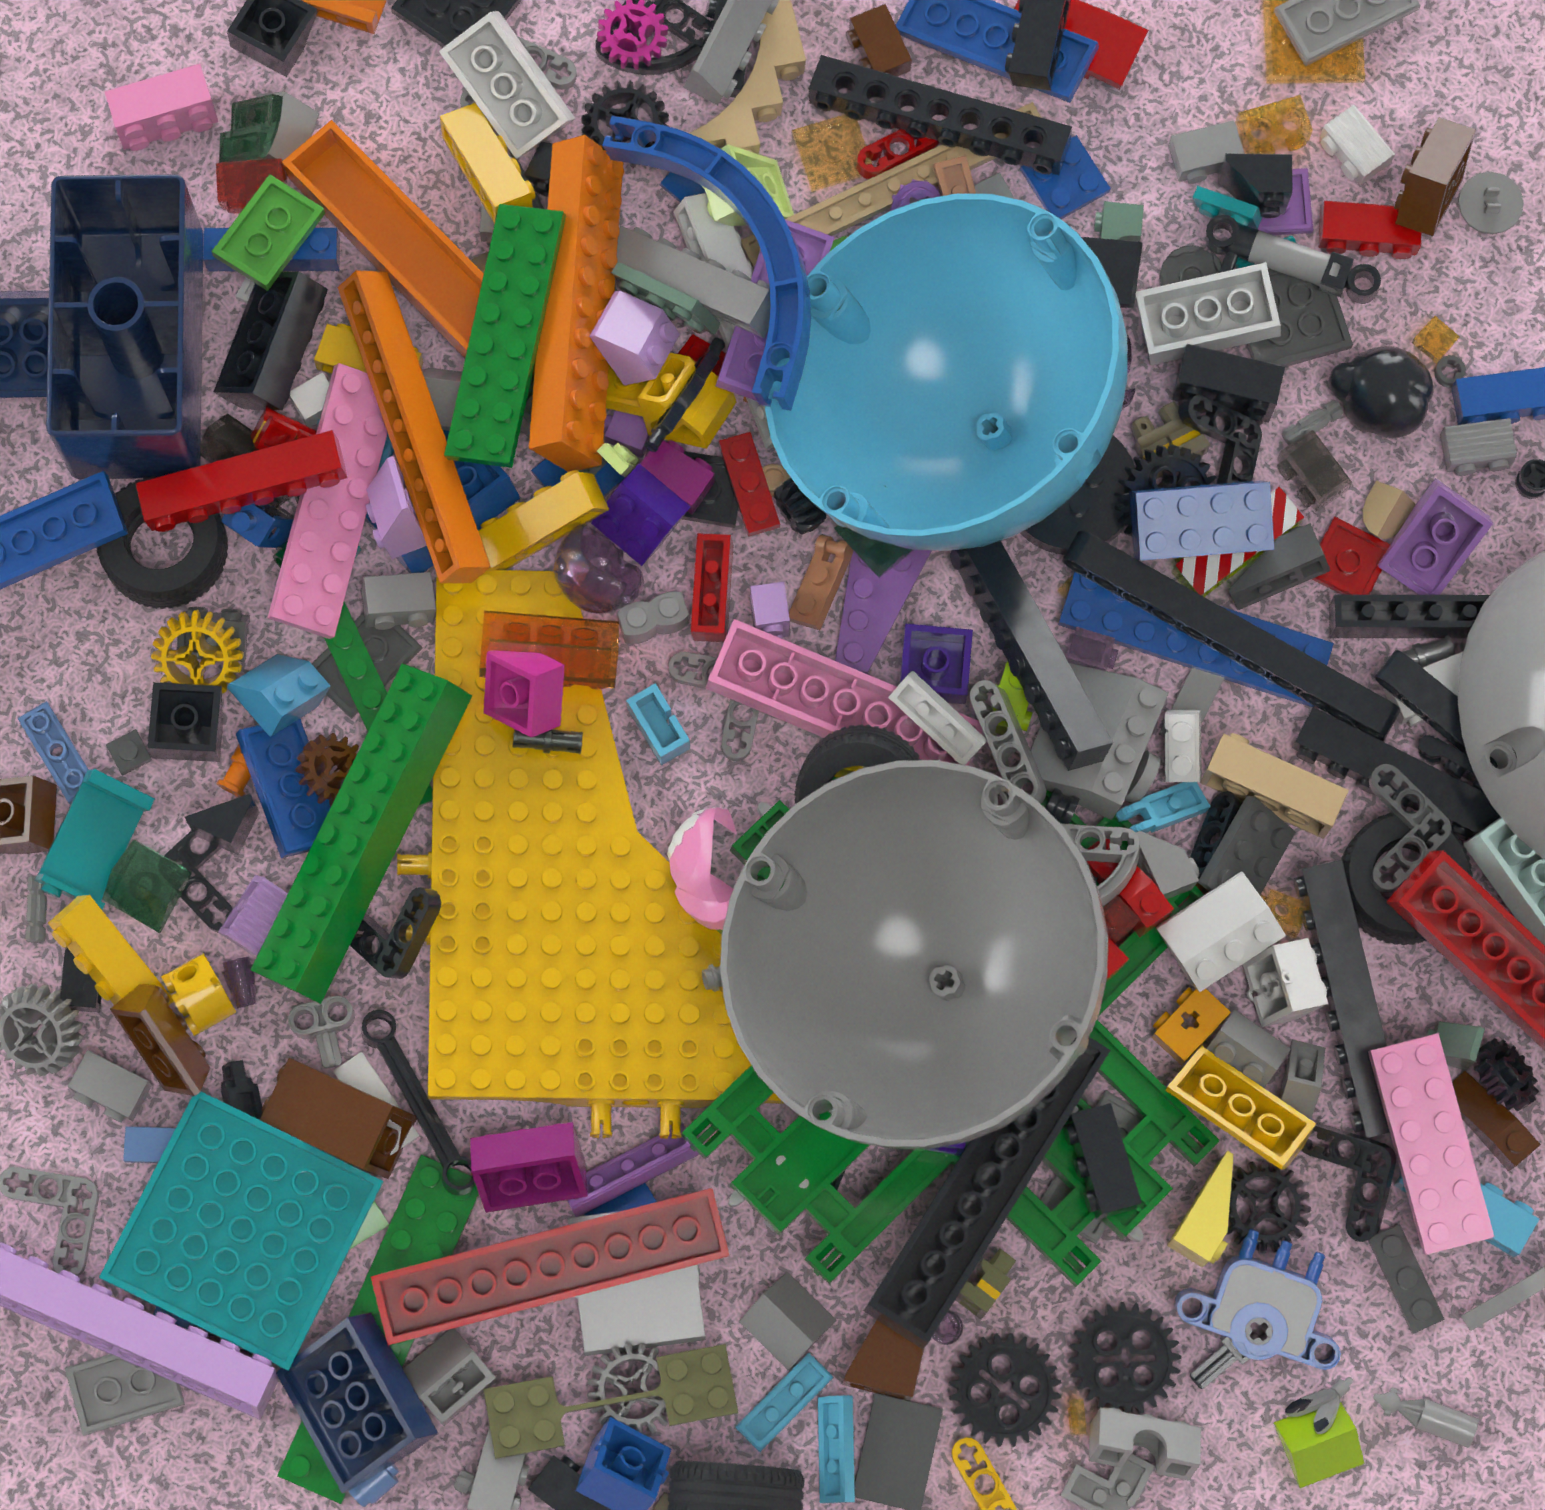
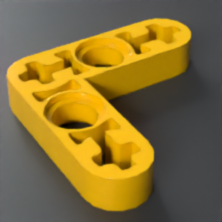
(999, 1495)

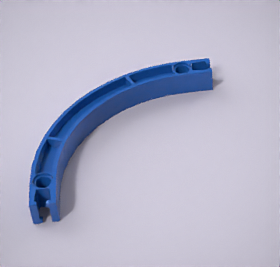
(733, 183)

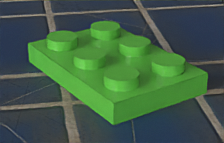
(268, 232)

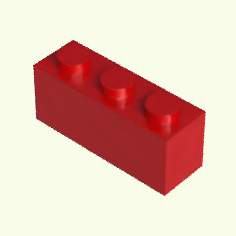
(1365, 229)
(712, 587)

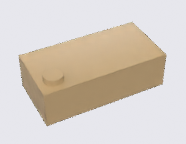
(1282, 787)

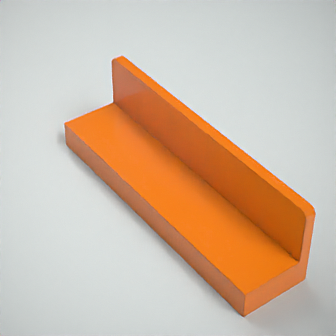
(353, 13)

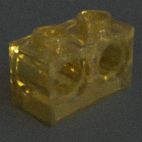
(1269, 120)

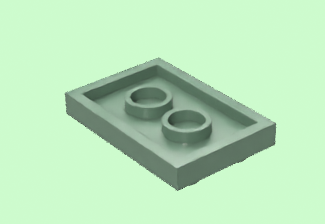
(667, 298)

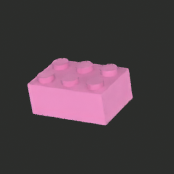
(161, 107)

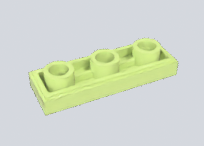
(619, 458)

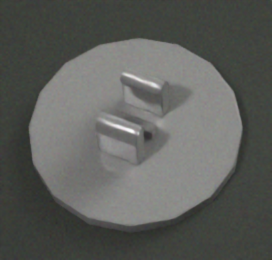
(1491, 202)

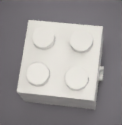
(1285, 982)

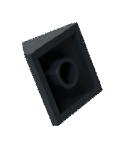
(226, 823)

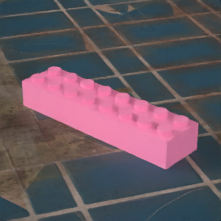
(811, 689)

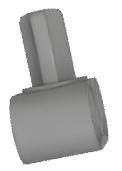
(323, 1028)

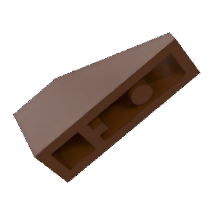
(1493, 1122)

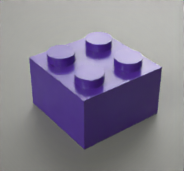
(641, 514)
(939, 658)

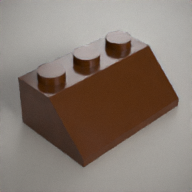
(162, 1040)

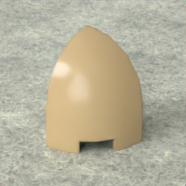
(1386, 510)

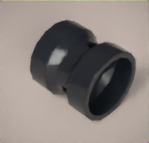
(1533, 472)

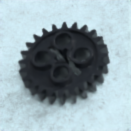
(1169, 462)
(1122, 1327)
(1023, 1364)

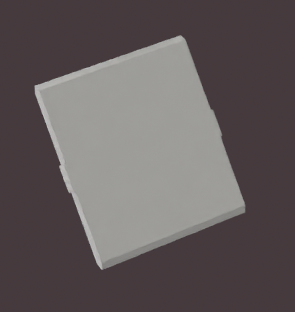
(645, 1311)

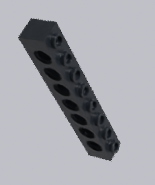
(930, 101)

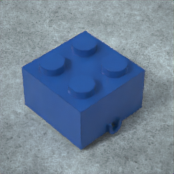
(623, 1468)

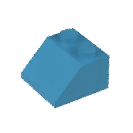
(280, 691)

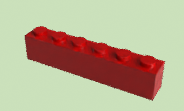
(241, 481)

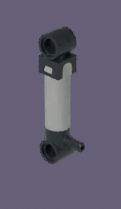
(1328, 271)

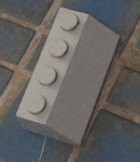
(728, 48)

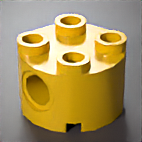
(198, 994)

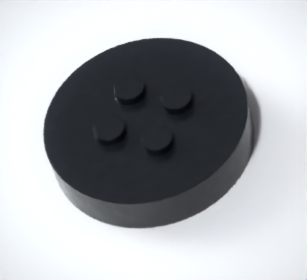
(1089, 508)

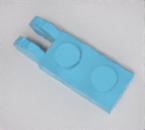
(1166, 807)

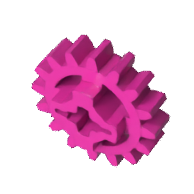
(638, 20)

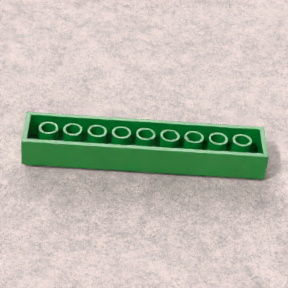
(361, 832)

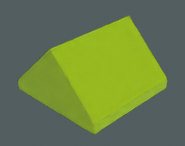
(1319, 1455)

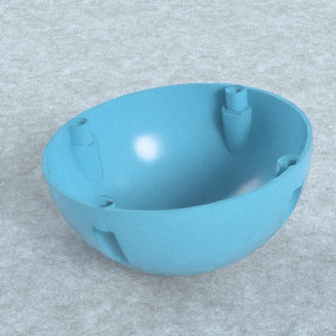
(958, 373)

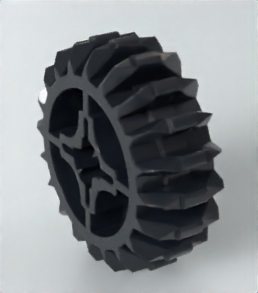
(602, 110)
(1277, 1216)

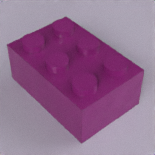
(528, 1167)

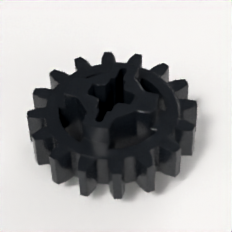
(1506, 1075)

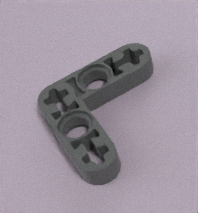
(1416, 822)

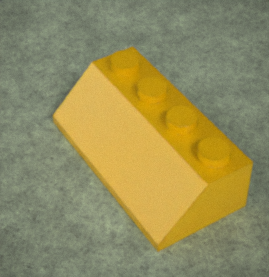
(1242, 1108)

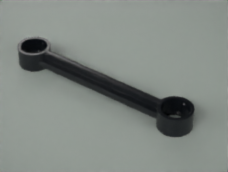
(417, 1100)

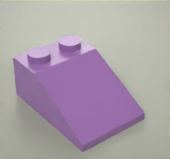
(1435, 540)

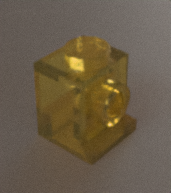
(1292, 921)

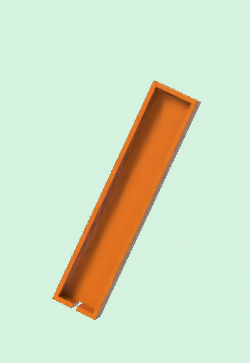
(389, 231)
(569, 367)

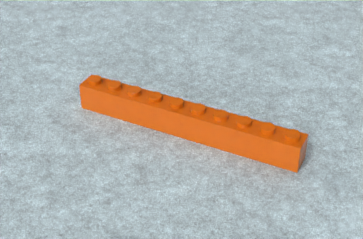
(413, 427)

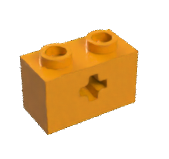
(1183, 1043)

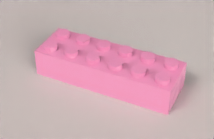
(1431, 1144)

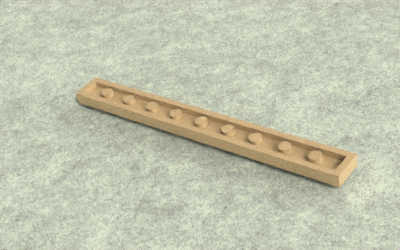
(876, 193)

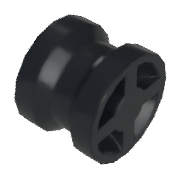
(1061, 806)

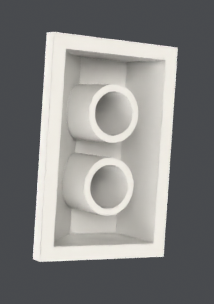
(1220, 931)

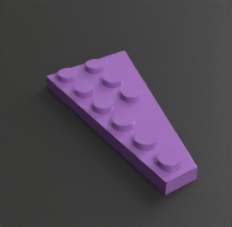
(873, 607)

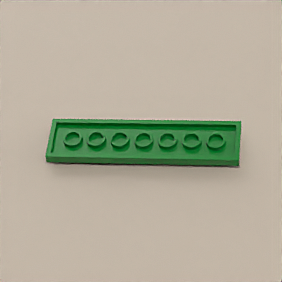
(505, 336)

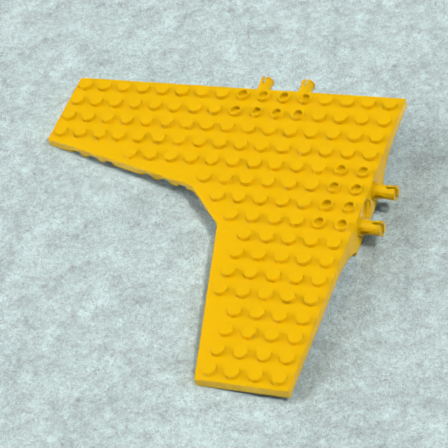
(557, 923)

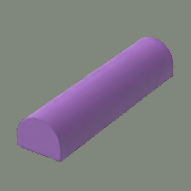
(632, 1170)

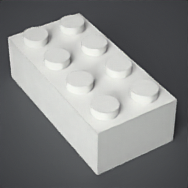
(1208, 312)

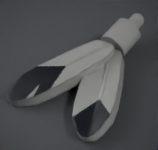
(1326, 1401)

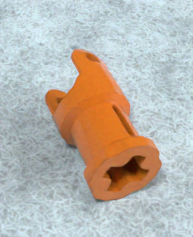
(236, 776)

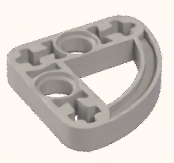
(1127, 858)

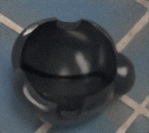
(1383, 391)

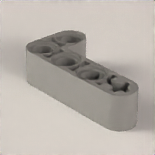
(1008, 743)

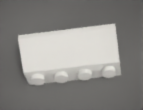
(507, 84)

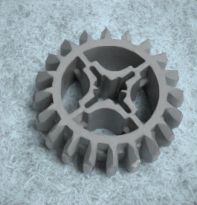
(57, 1038)
(608, 1376)

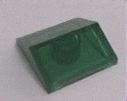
(146, 885)

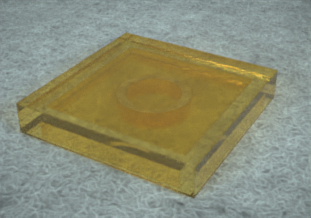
(830, 151)

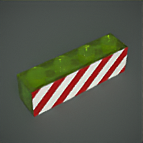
(1210, 571)

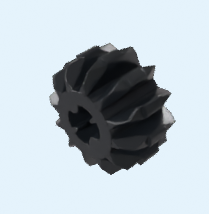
(797, 508)

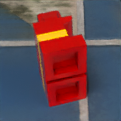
(278, 429)

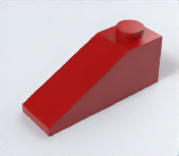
(1139, 894)

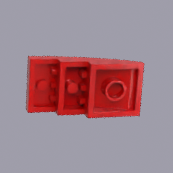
(1117, 40)

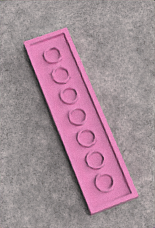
(331, 518)

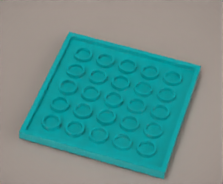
(241, 1230)

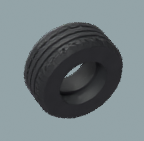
(169, 585)
(847, 748)
(1360, 858)
(734, 1487)

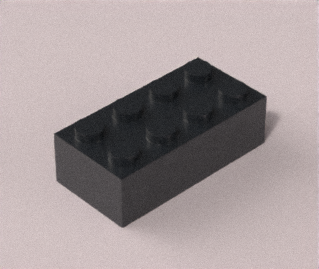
(271, 342)

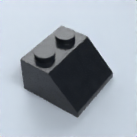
(272, 32)
(1259, 180)
(185, 722)

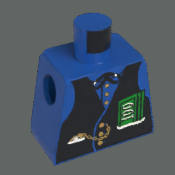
(258, 521)

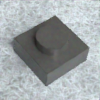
(129, 752)

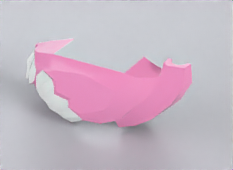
(690, 866)

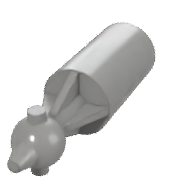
(1431, 1417)

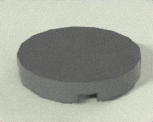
(1187, 264)

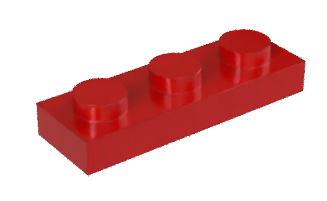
(749, 484)

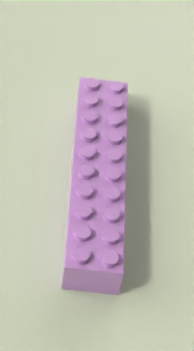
(134, 1334)

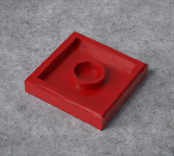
(1351, 558)

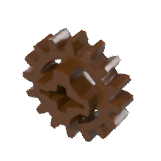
(319, 759)

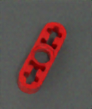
(891, 159)

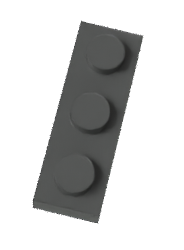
(1406, 1279)

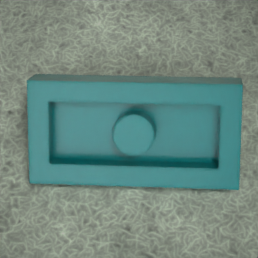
(1213, 204)

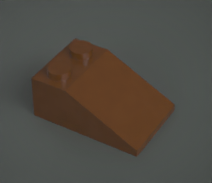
(26, 815)

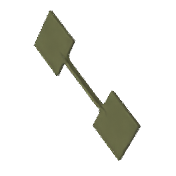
(529, 1417)

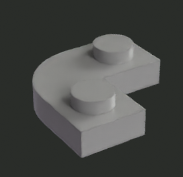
(1116, 1493)

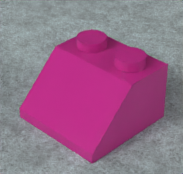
(524, 690)

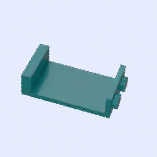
(92, 837)

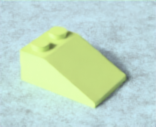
(765, 171)

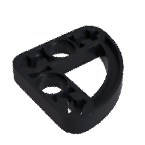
(673, 61)

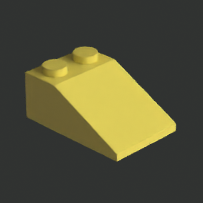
(1206, 1221)

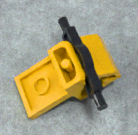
(680, 401)

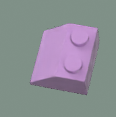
(634, 338)
(393, 512)

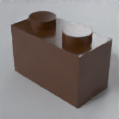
(879, 42)

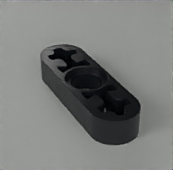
(1218, 819)

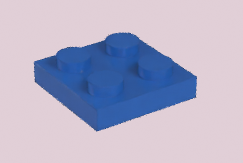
(1074, 188)

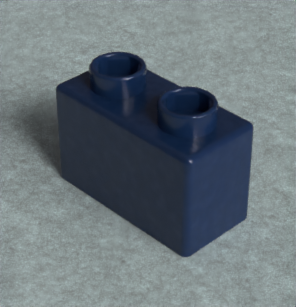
(125, 325)

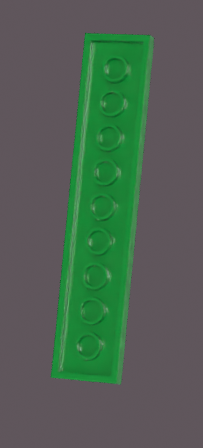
(422, 1230)

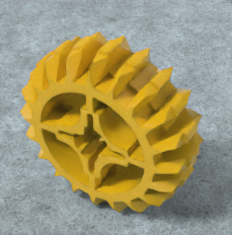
(211, 654)

